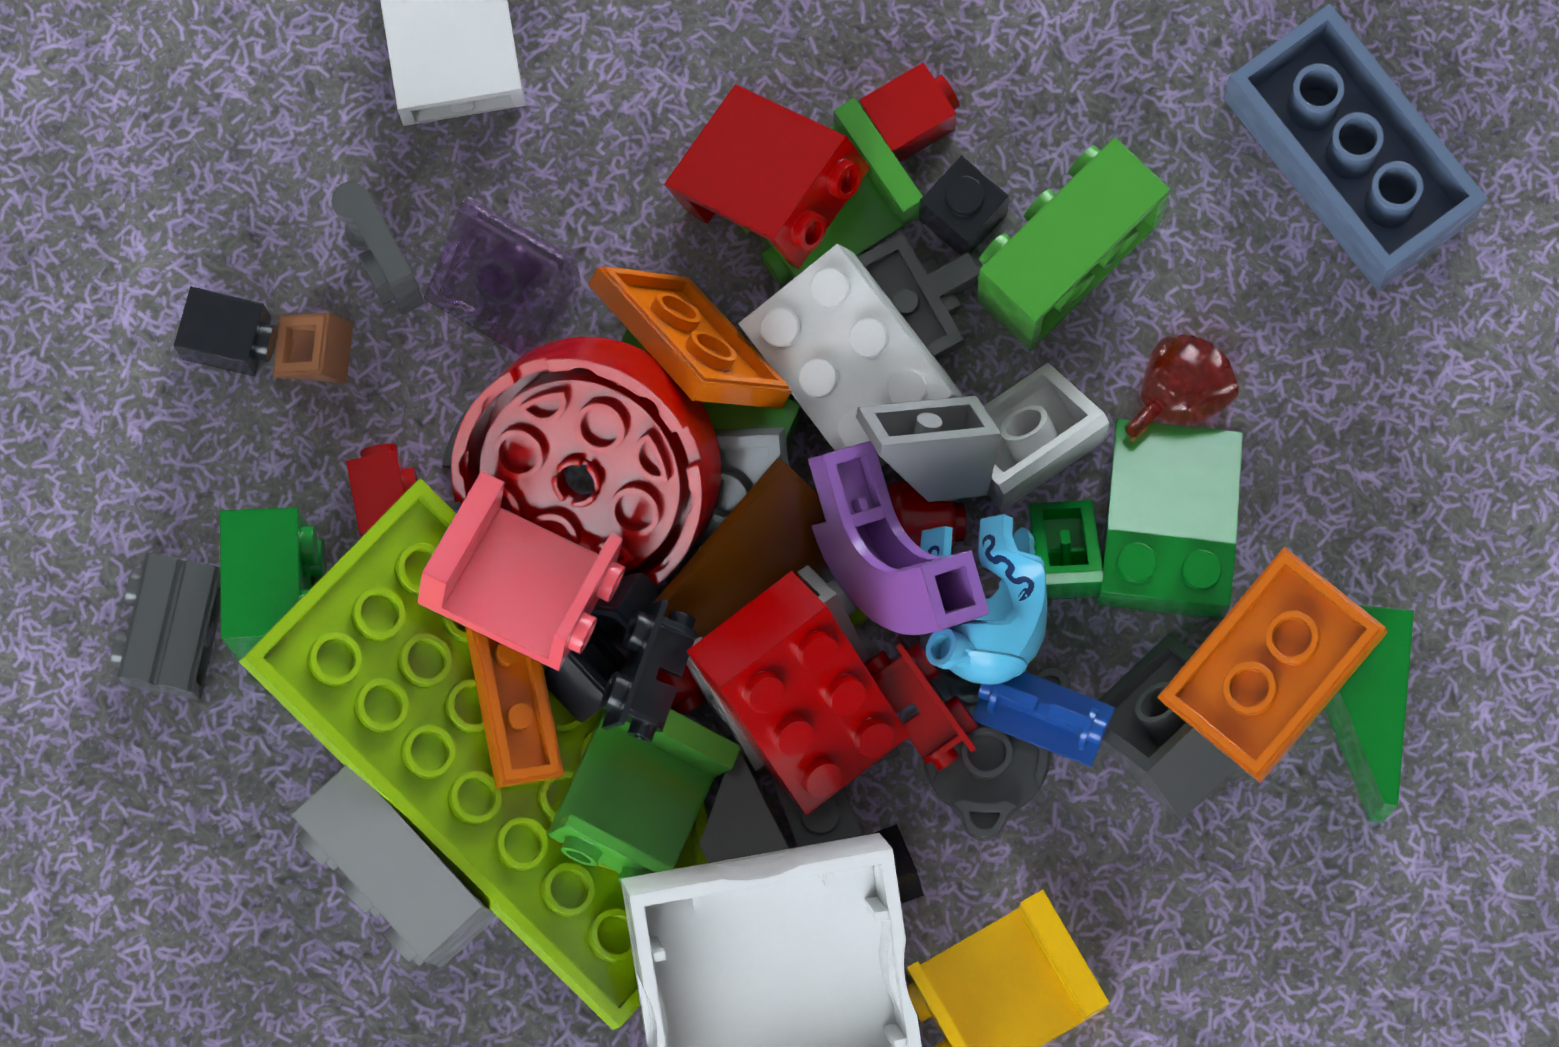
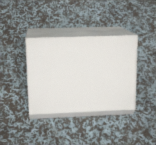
(1042, 431)

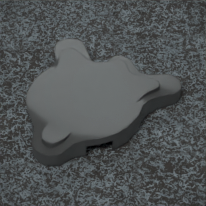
(997, 776)

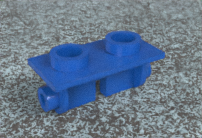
(1045, 716)

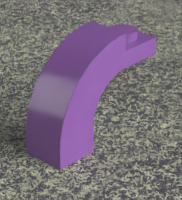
(875, 557)

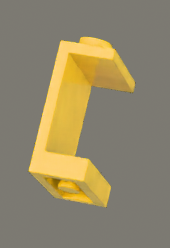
(1008, 982)

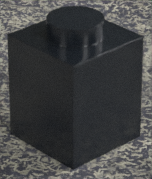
(963, 206)
(225, 332)

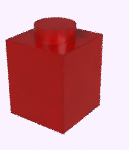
(912, 111)

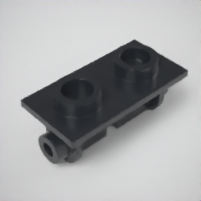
(654, 646)

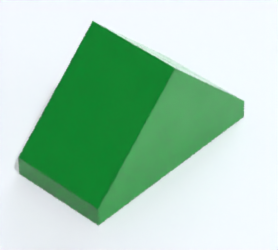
(1069, 547)

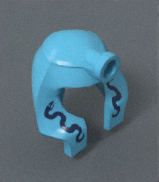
(1008, 638)

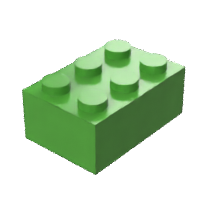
(1070, 242)

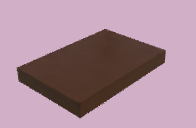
(751, 550)

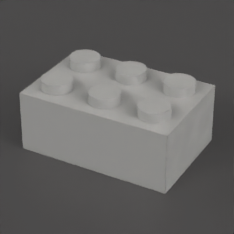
(390, 870)

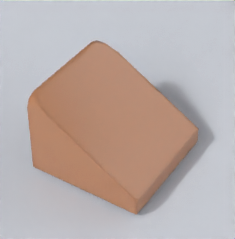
(313, 347)

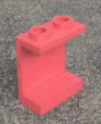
(518, 578)

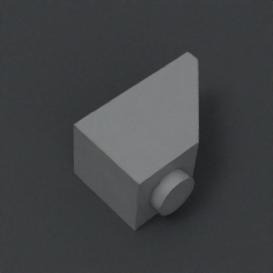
(936, 444)

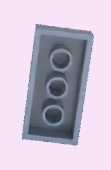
(1354, 147)

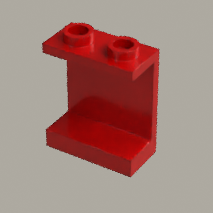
(768, 173)

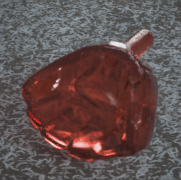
(1184, 383)

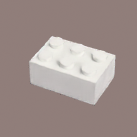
(843, 347)

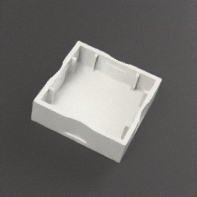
(774, 950)

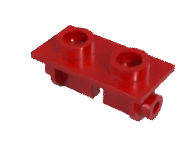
(939, 722)

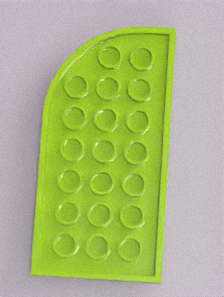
(402, 709)

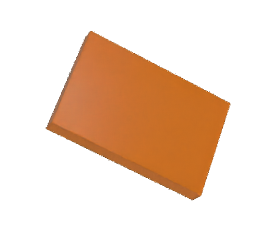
(690, 338)
(1272, 664)

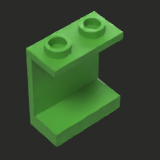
(877, 210)
(639, 798)

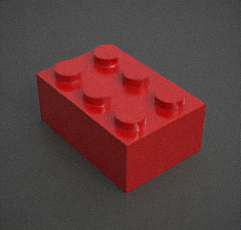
(798, 692)

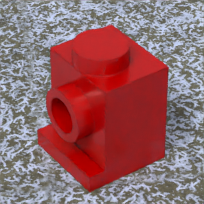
(377, 482)

